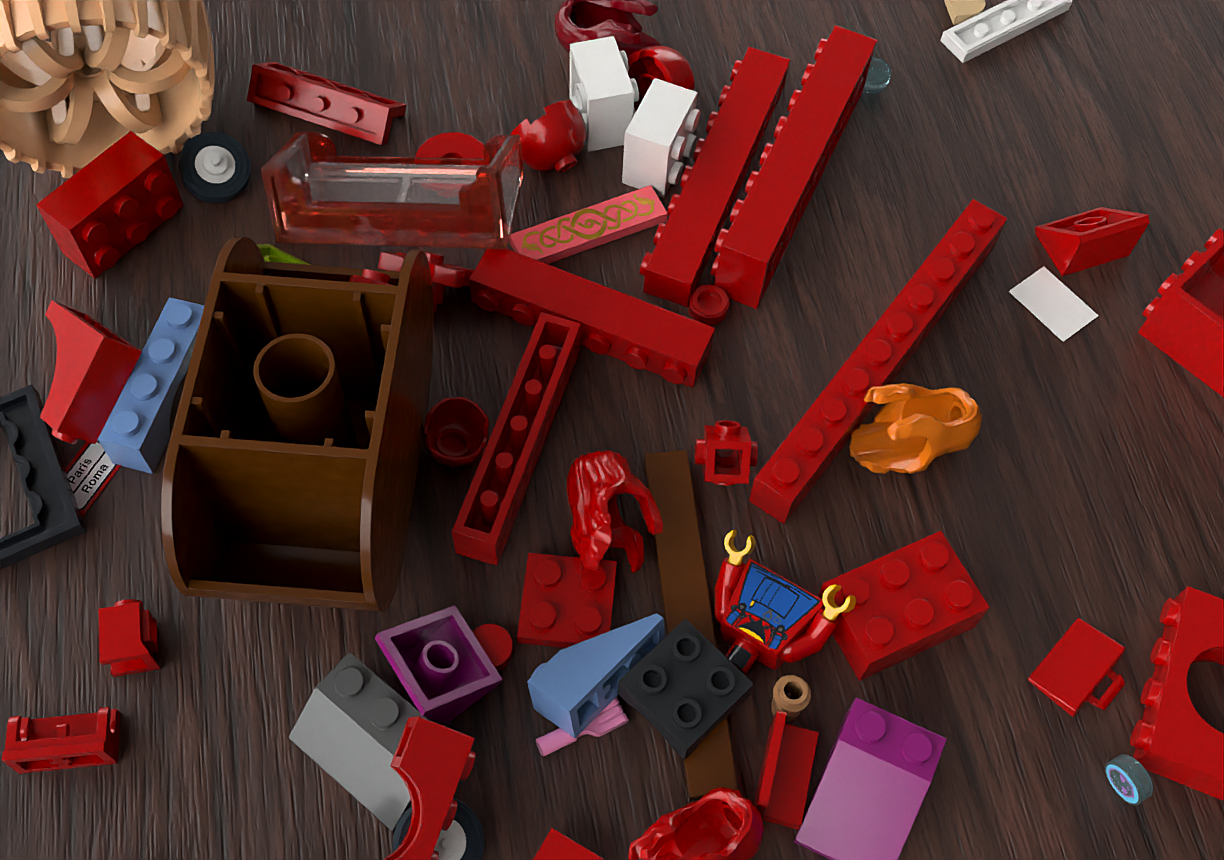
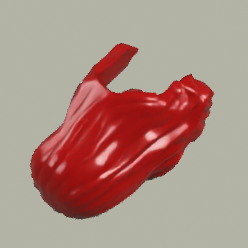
(592, 497)
(713, 828)

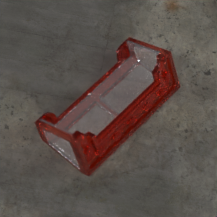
(393, 199)

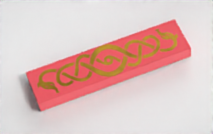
(590, 226)

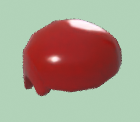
(455, 431)

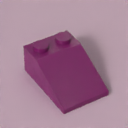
(870, 786)

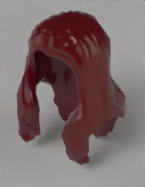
(604, 18)

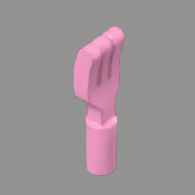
(605, 722)

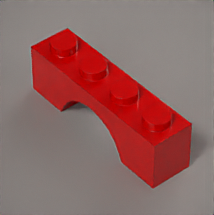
(430, 764)

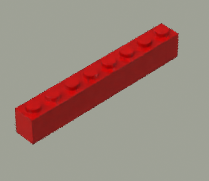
(715, 177)

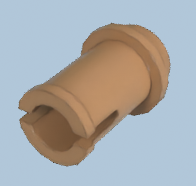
(798, 700)

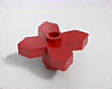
(441, 273)

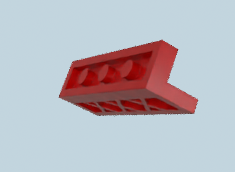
(323, 101)

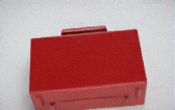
(1078, 667)

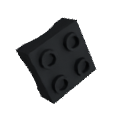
(684, 688)

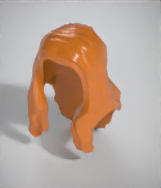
(914, 427)

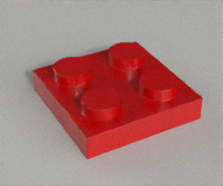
(565, 601)

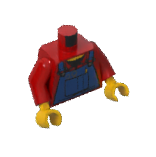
(769, 615)

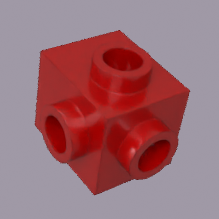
(730, 466)

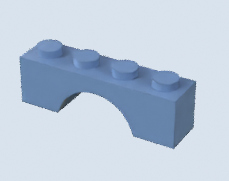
(141, 417)

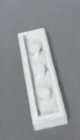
(999, 25)

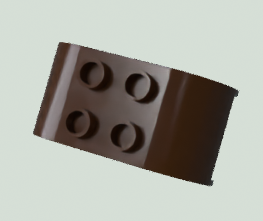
(299, 433)

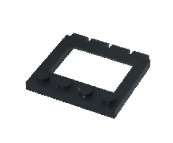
(41, 476)

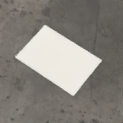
(1053, 303)

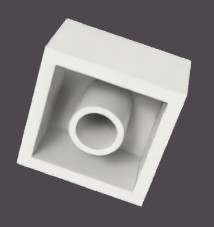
(602, 91)
(660, 137)

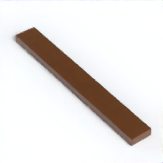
(686, 596)

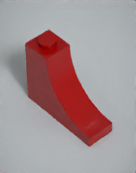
(87, 375)

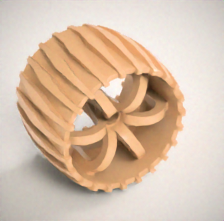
(100, 77)

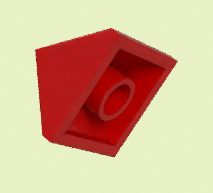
(1091, 238)

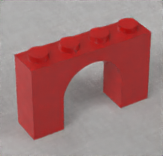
(1172, 734)

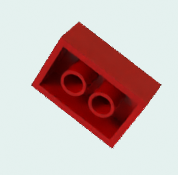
(111, 204)
(904, 605)

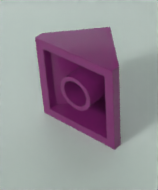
(439, 663)

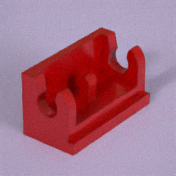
(62, 741)

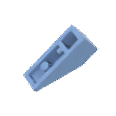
(586, 676)

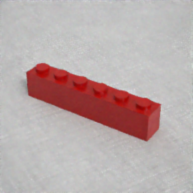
(609, 319)
(517, 440)

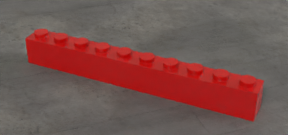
(875, 363)

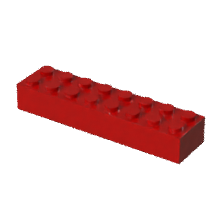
(792, 167)

